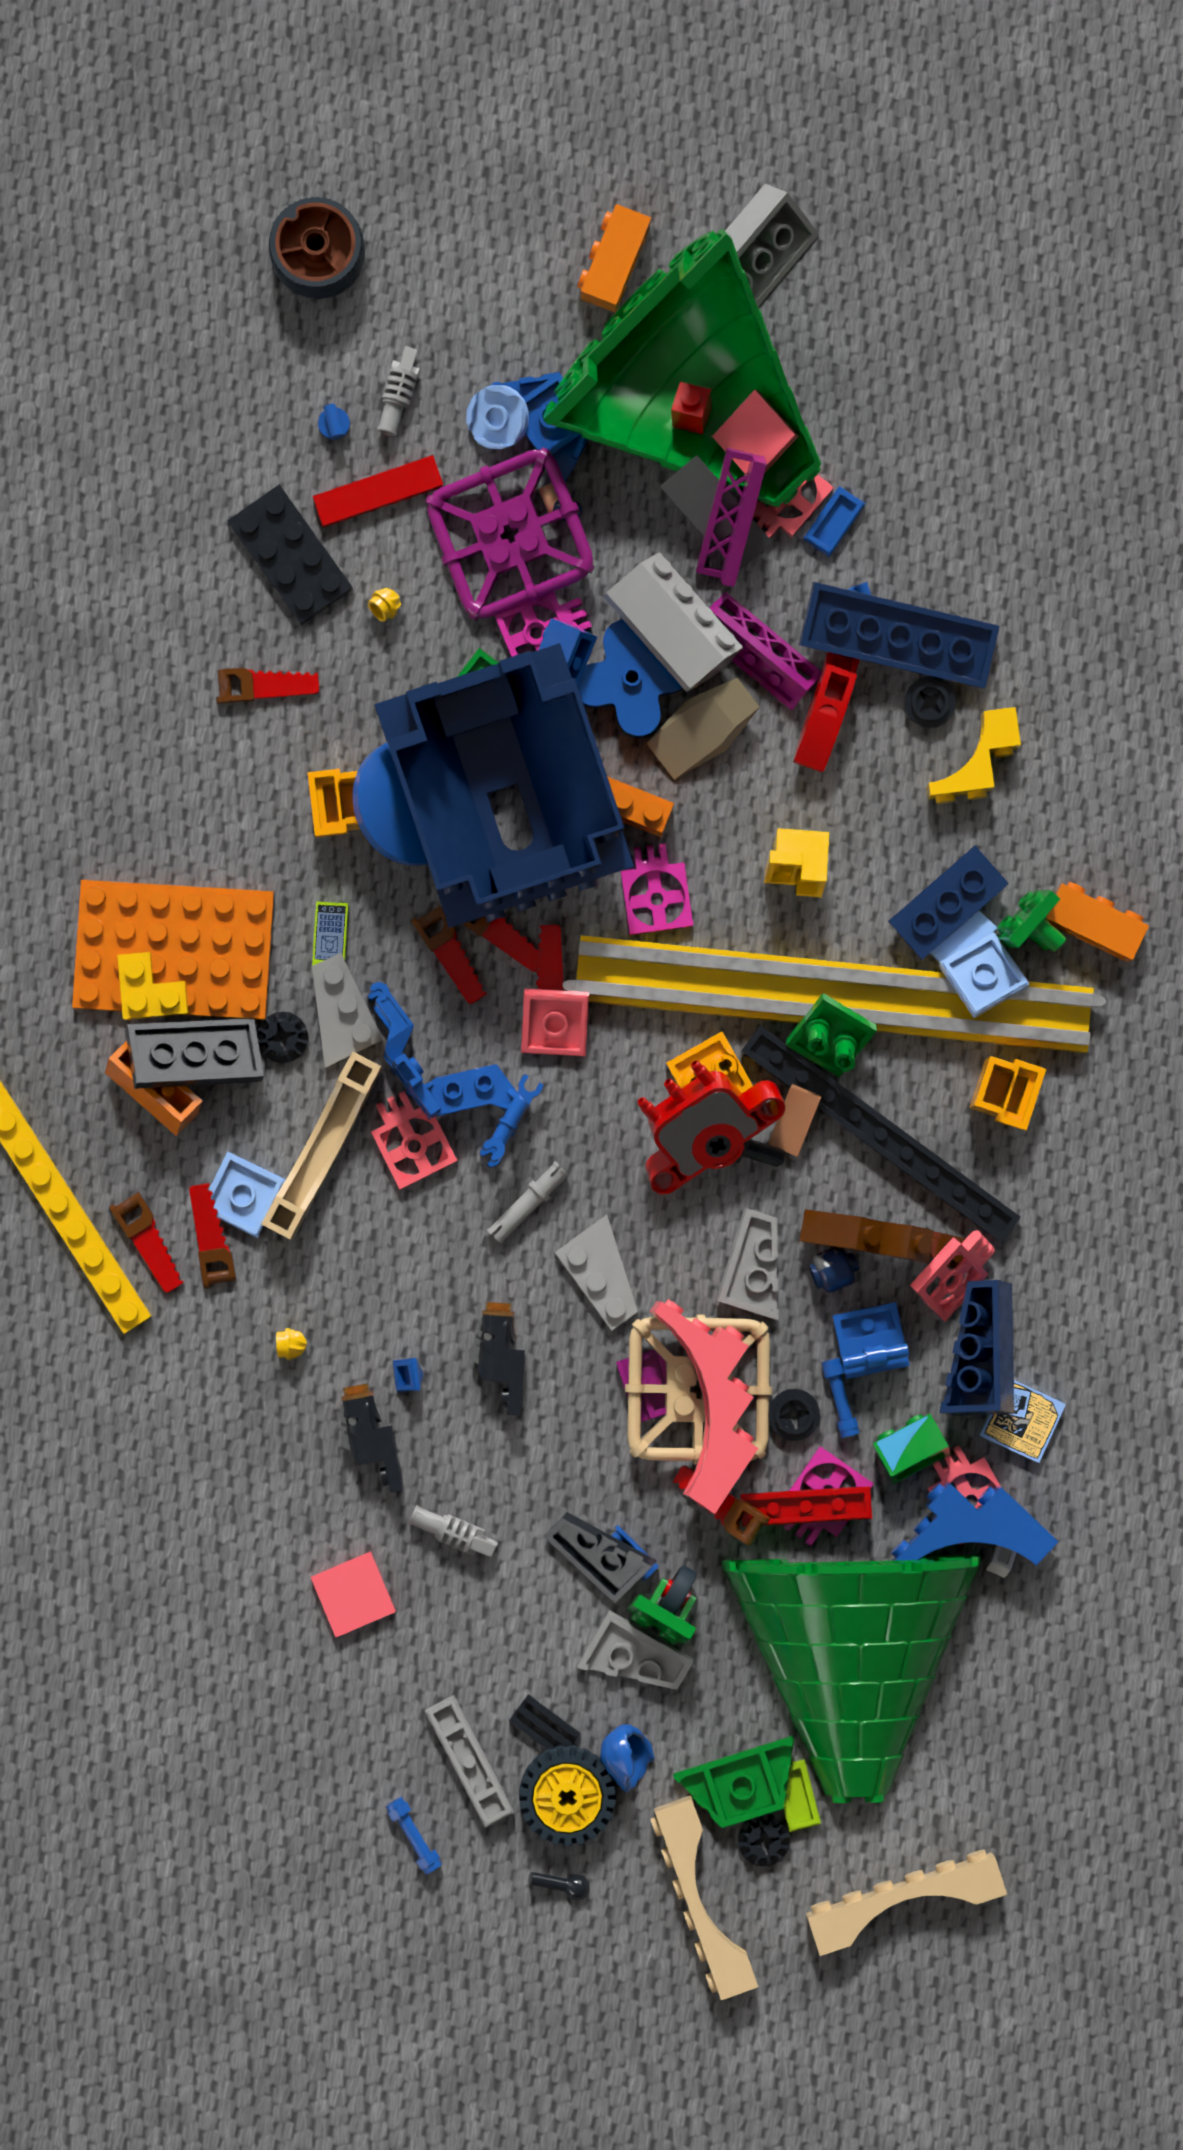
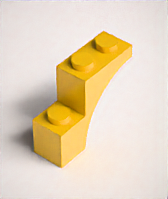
(975, 779)

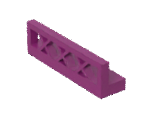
(743, 517)
(756, 657)

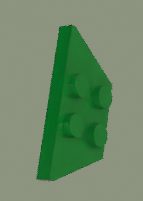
(741, 1783)

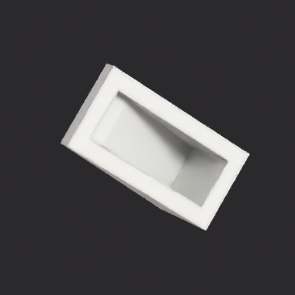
(1001, 1561)

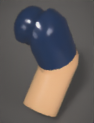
(551, 501)

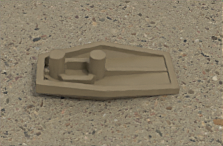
(703, 727)

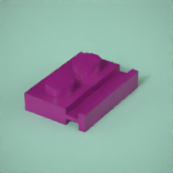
(652, 1373)

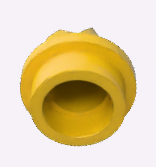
(384, 604)
(290, 1344)

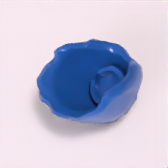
(626, 1755)

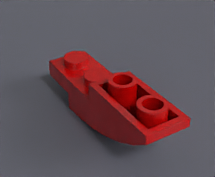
(826, 711)

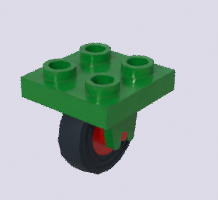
(674, 1595)

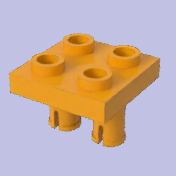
(715, 1056)

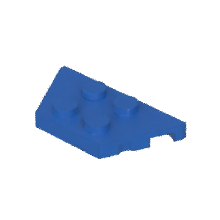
(564, 444)

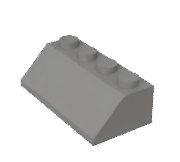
(770, 238)
(673, 622)

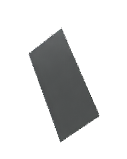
(694, 491)

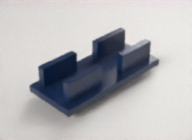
(948, 902)

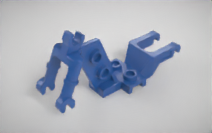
(452, 1091)

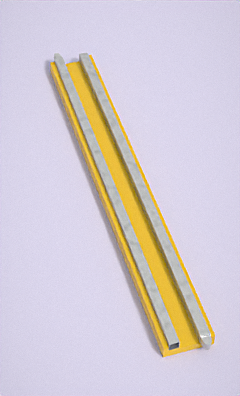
(789, 986)

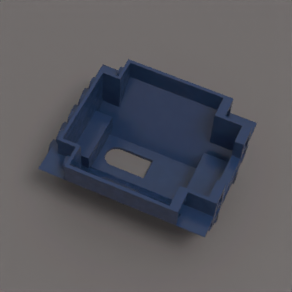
(494, 731)

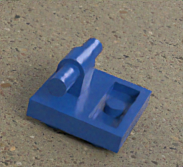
(870, 1340)

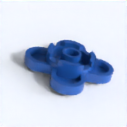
(606, 682)

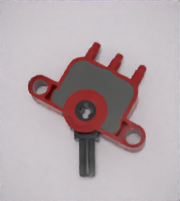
(709, 1127)

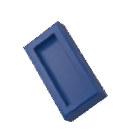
(834, 521)

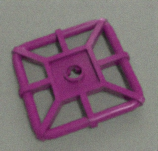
(491, 525)

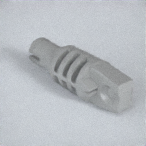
(398, 391)
(454, 1532)

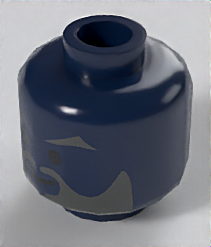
(833, 1269)

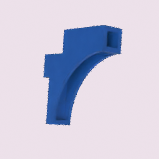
(995, 1521)

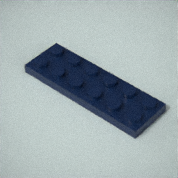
(898, 635)

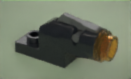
(495, 1355)
(365, 1438)

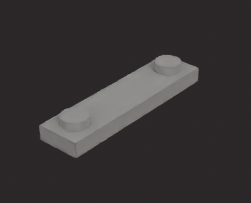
(469, 1761)

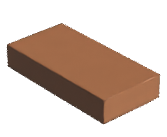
(795, 1123)

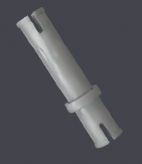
(528, 1202)

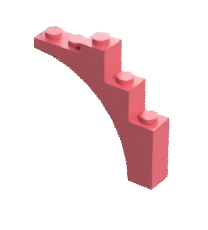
(714, 1358)

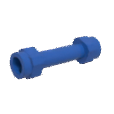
(847, 1425)
(428, 1860)

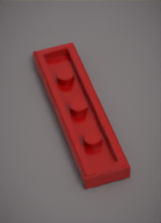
(378, 491)
(811, 1505)

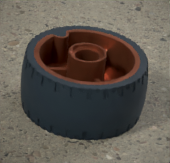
(323, 271)

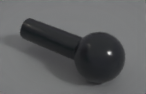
(575, 1886)

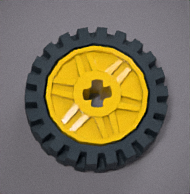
(567, 1820)

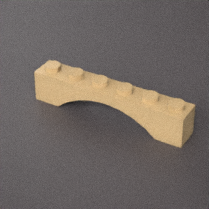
(322, 1146)
(970, 1880)
(728, 1962)

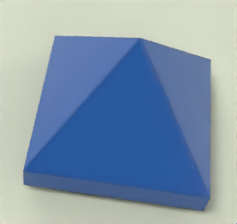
(407, 1375)

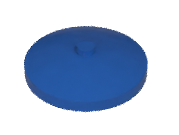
(383, 810)

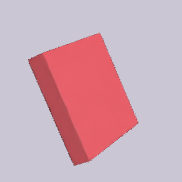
(757, 430)
(554, 1022)
(353, 1594)

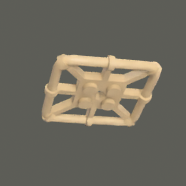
(679, 1401)

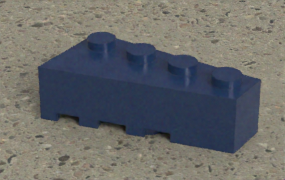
(983, 1357)

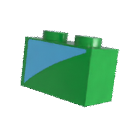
(911, 1447)

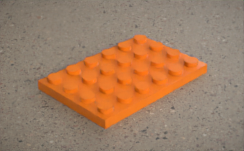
(194, 934)

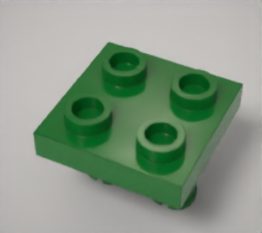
(1031, 922)
(831, 1035)

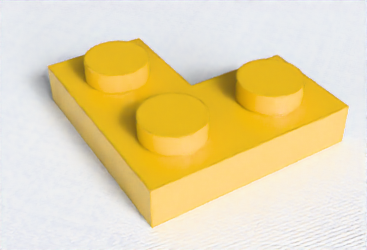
(141, 996)

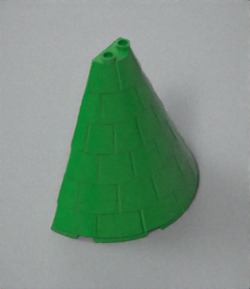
(692, 329)
(853, 1654)

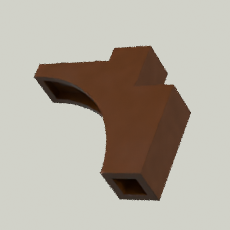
(875, 1237)

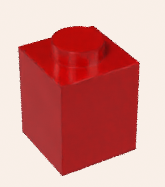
(691, 408)

